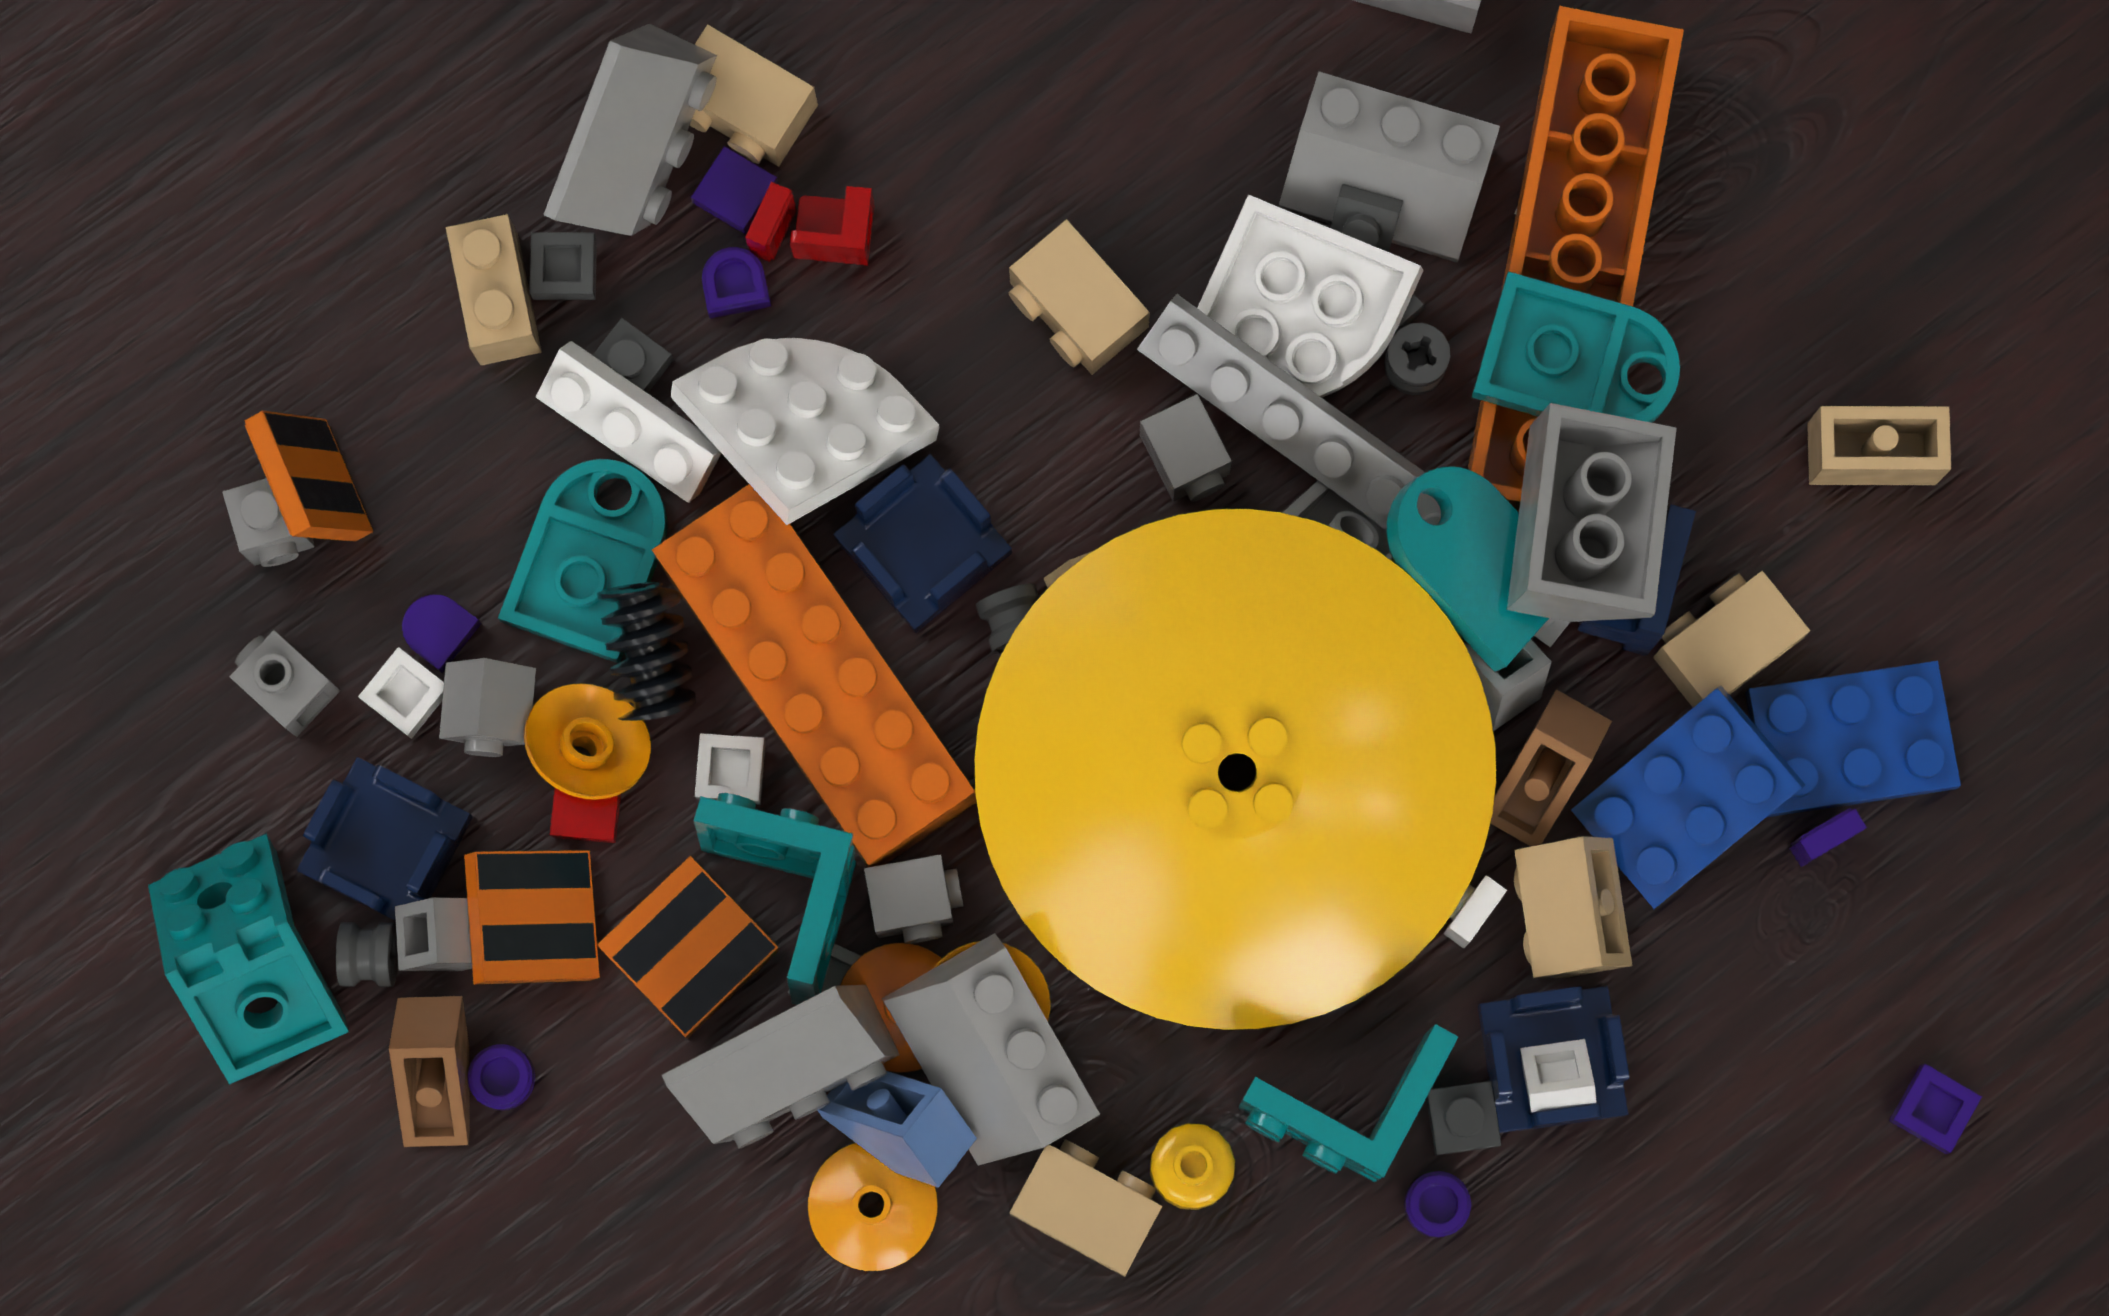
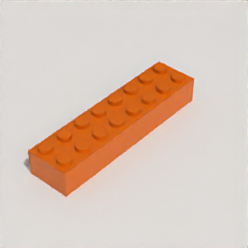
(1584, 186)

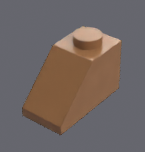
(1548, 768)
(431, 1070)

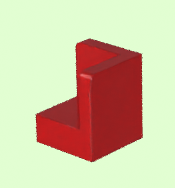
(834, 227)

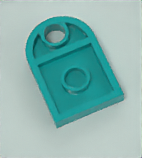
(1572, 353)
(581, 551)
(1464, 558)

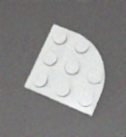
(1308, 295)
(803, 419)

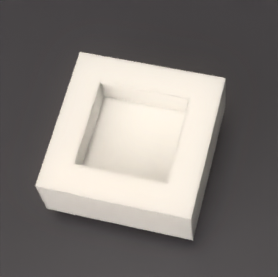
(404, 692)
(730, 766)
(1473, 910)
(1558, 1075)

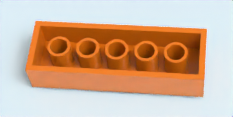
(815, 676)

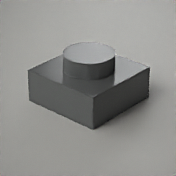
(1366, 216)
(563, 266)
(634, 355)
(1463, 1118)

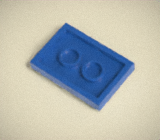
(1860, 735)
(1688, 796)

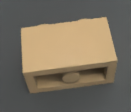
(753, 101)
(493, 289)
(1077, 299)
(1879, 445)
(1730, 641)
(1572, 907)
(1086, 1207)

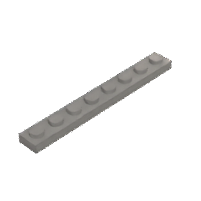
(1288, 417)

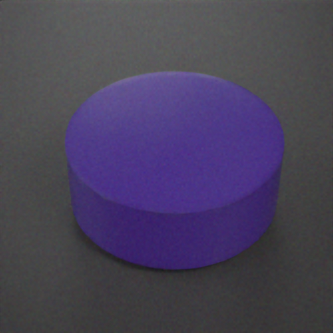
(501, 1077)
(1437, 1204)

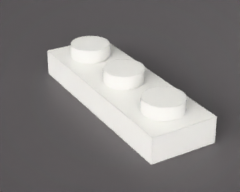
(629, 421)

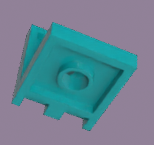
(795, 846)
(238, 953)
(1334, 1144)

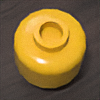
(1192, 1166)

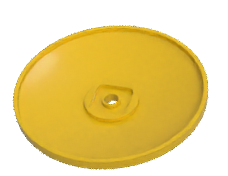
(1210, 646)

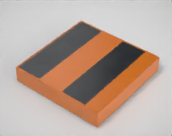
(308, 476)
(531, 916)
(688, 947)

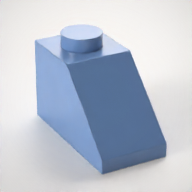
(902, 1125)

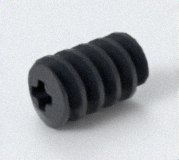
(649, 650)

